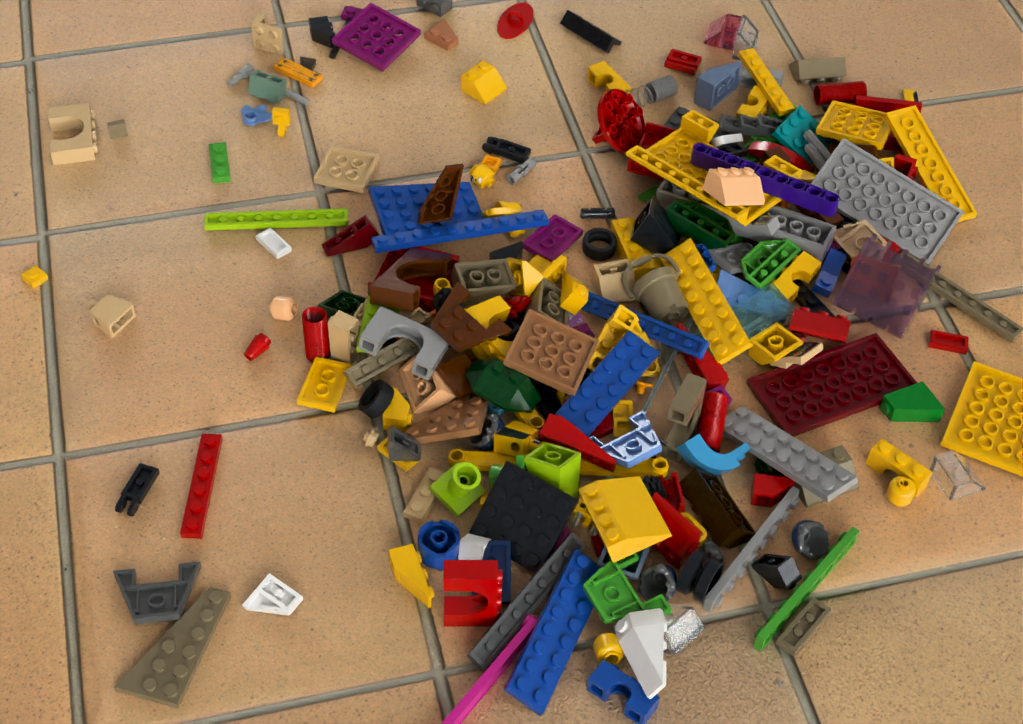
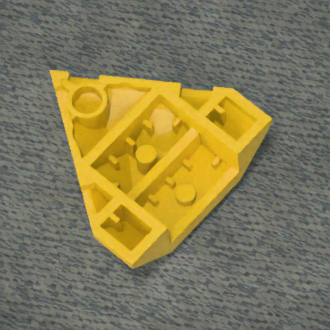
(613, 331)

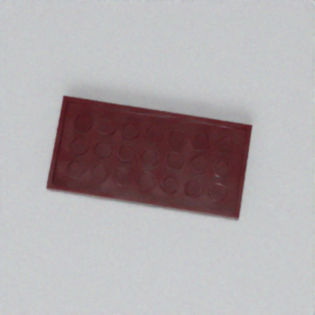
(830, 385)

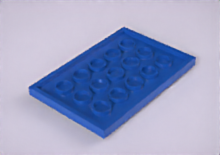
(399, 206)

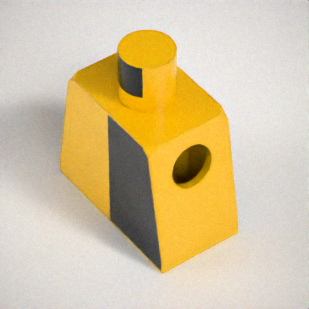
(516, 439)

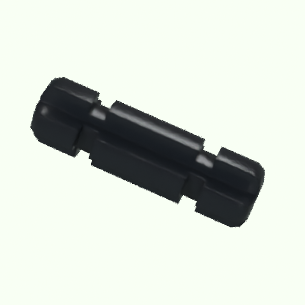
(597, 213)

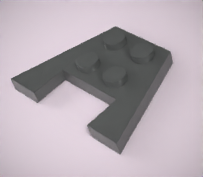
(157, 600)

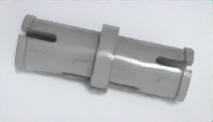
(515, 176)

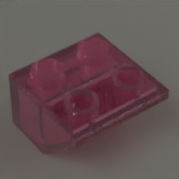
(723, 32)

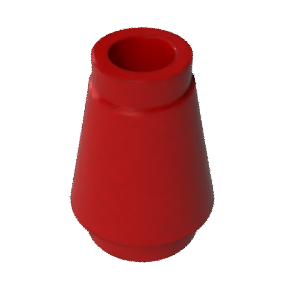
(257, 346)

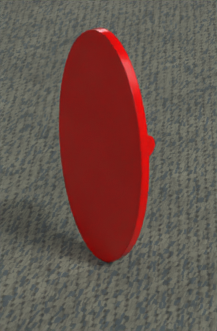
(515, 20)

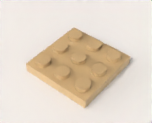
(346, 169)

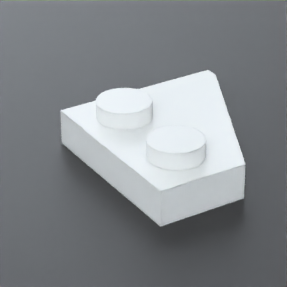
(273, 597)

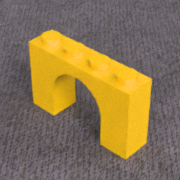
(486, 314)

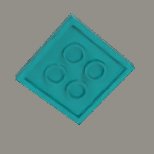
(791, 132)

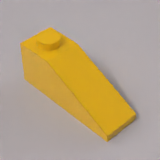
(573, 294)

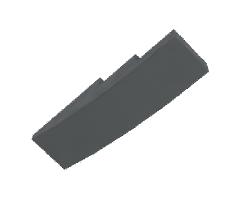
(758, 126)

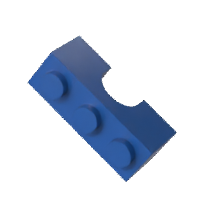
(609, 680)

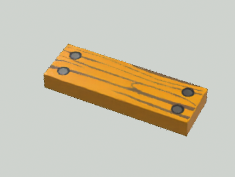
(298, 72)

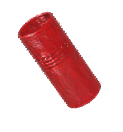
(826, 93)
(315, 333)
(713, 419)

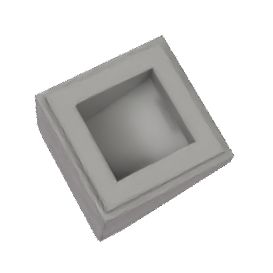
(768, 224)

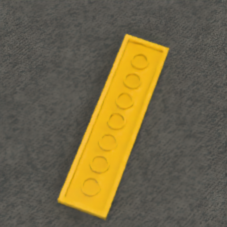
(932, 165)
(708, 304)

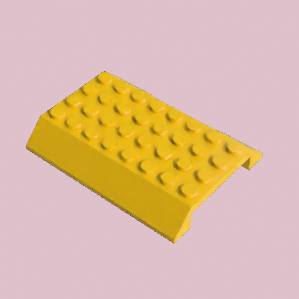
(672, 161)

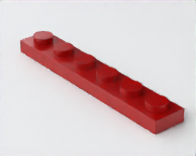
(201, 486)

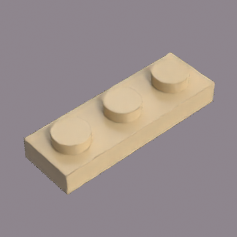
(423, 498)

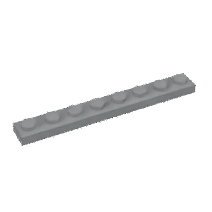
(749, 553)

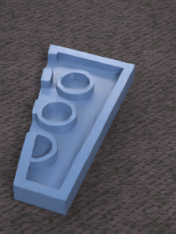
(735, 289)

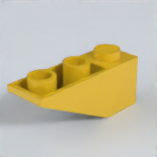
(408, 572)

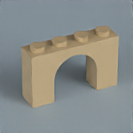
(80, 147)

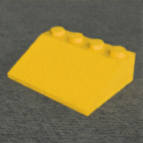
(630, 250)
(624, 515)

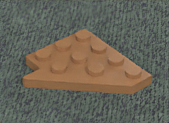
(454, 420)

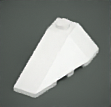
(643, 645)

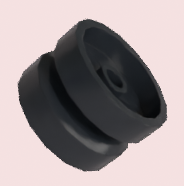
(699, 575)

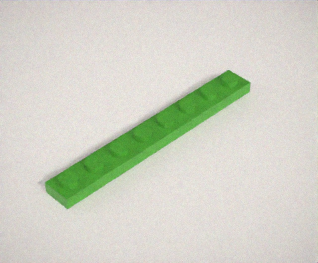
(801, 593)

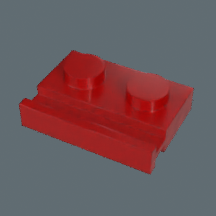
(683, 61)
(517, 305)

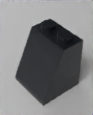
(654, 229)

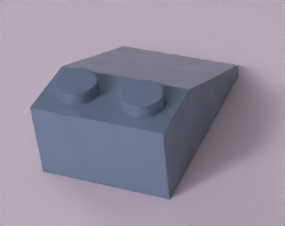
(717, 84)

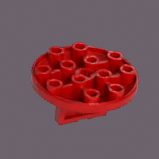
(619, 121)

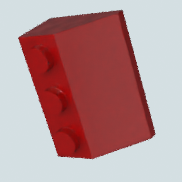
(820, 325)
(684, 534)

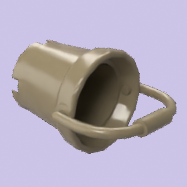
(658, 290)

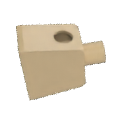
(111, 314)

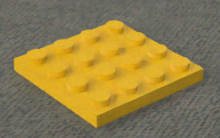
(855, 124)

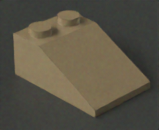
(484, 279)

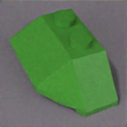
(768, 261)

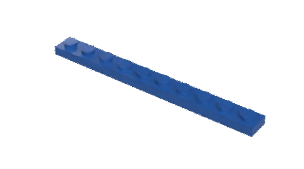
(459, 231)

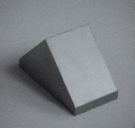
(402, 446)

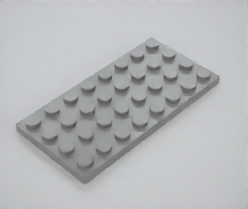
(887, 200)

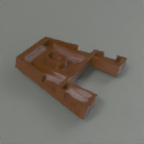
(459, 327)

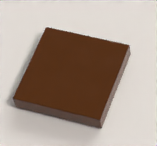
(454, 375)

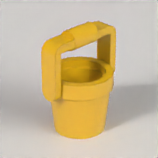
(502, 208)

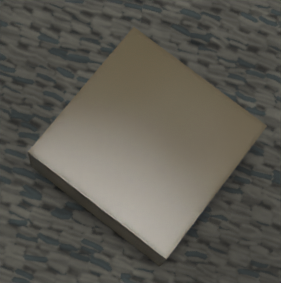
(117, 129)

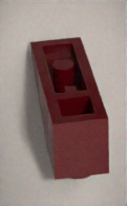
(352, 238)

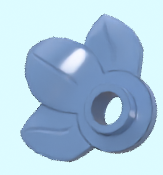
(255, 115)

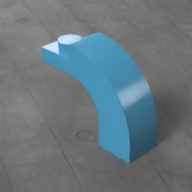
(700, 456)

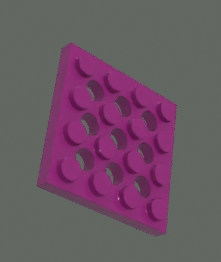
(362, 21)

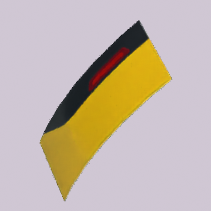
(910, 95)

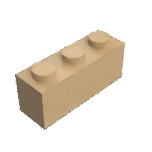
(343, 338)

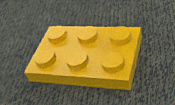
(324, 385)

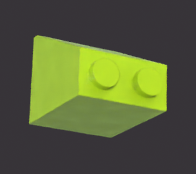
(556, 466)

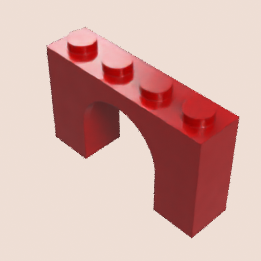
(476, 577)

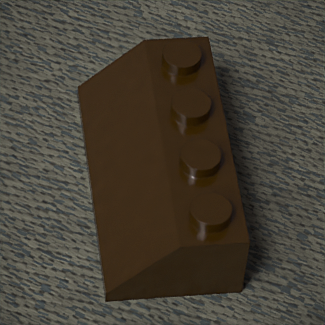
(716, 509)

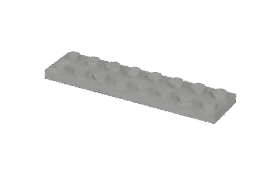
(788, 454)

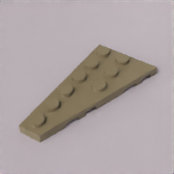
(173, 660)

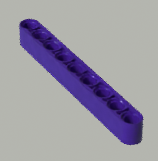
(772, 182)

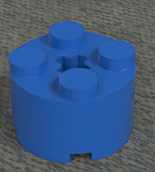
(438, 543)

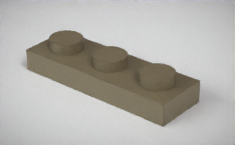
(803, 626)

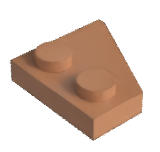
(442, 35)

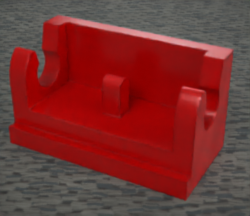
(673, 492)

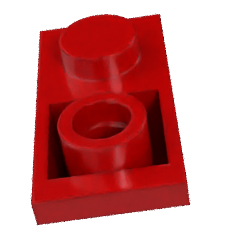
(769, 489)

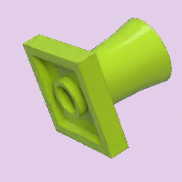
(459, 487)

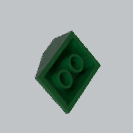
(342, 301)

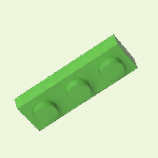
(219, 162)

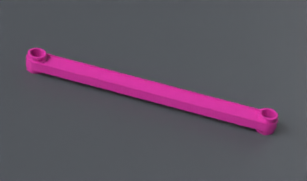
(492, 674)

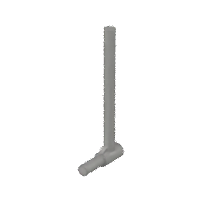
(248, 69)

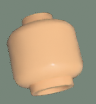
(283, 308)

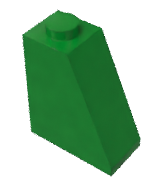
(912, 404)

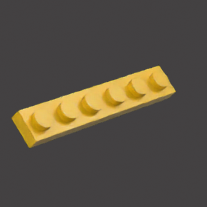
(766, 82)

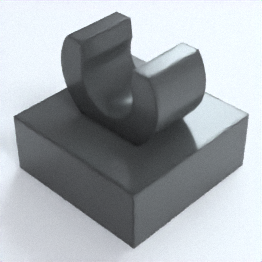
(711, 550)

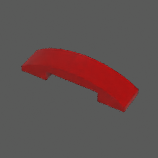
(758, 148)

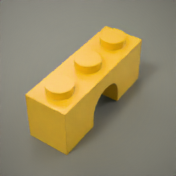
(603, 75)
(756, 104)
(802, 267)
(886, 456)

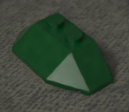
(700, 224)
(502, 386)

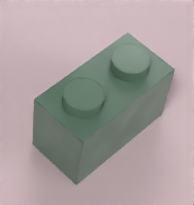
(267, 86)

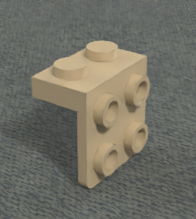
(266, 36)

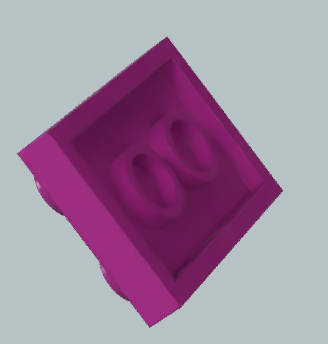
(552, 239)

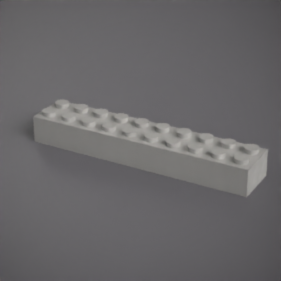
(804, 231)

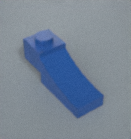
(829, 273)

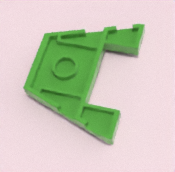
(614, 595)

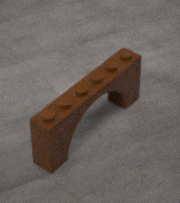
(392, 290)

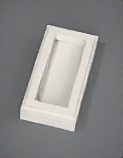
(273, 243)

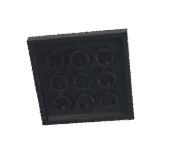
(526, 513)

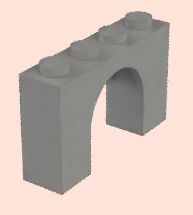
(389, 324)

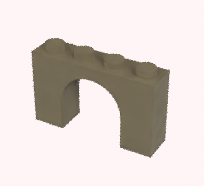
(685, 413)

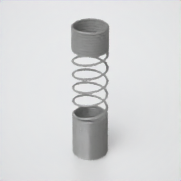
(657, 90)

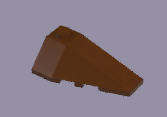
(442, 198)

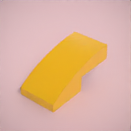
(621, 413)

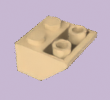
(608, 280)

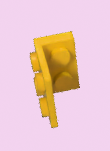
(550, 270)

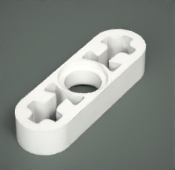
(726, 139)

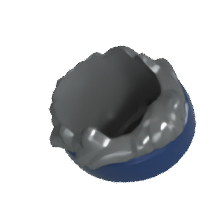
(486, 439)
(810, 539)
(657, 580)

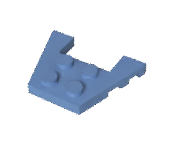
(635, 445)

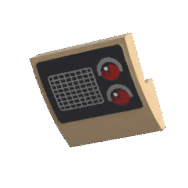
(799, 355)

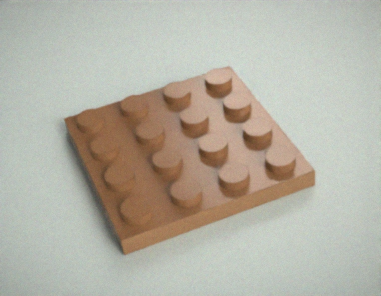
(551, 352)

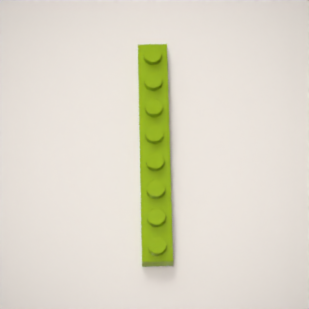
(276, 219)

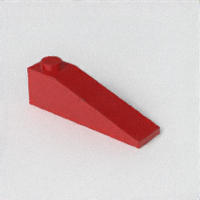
(706, 368)
(564, 434)

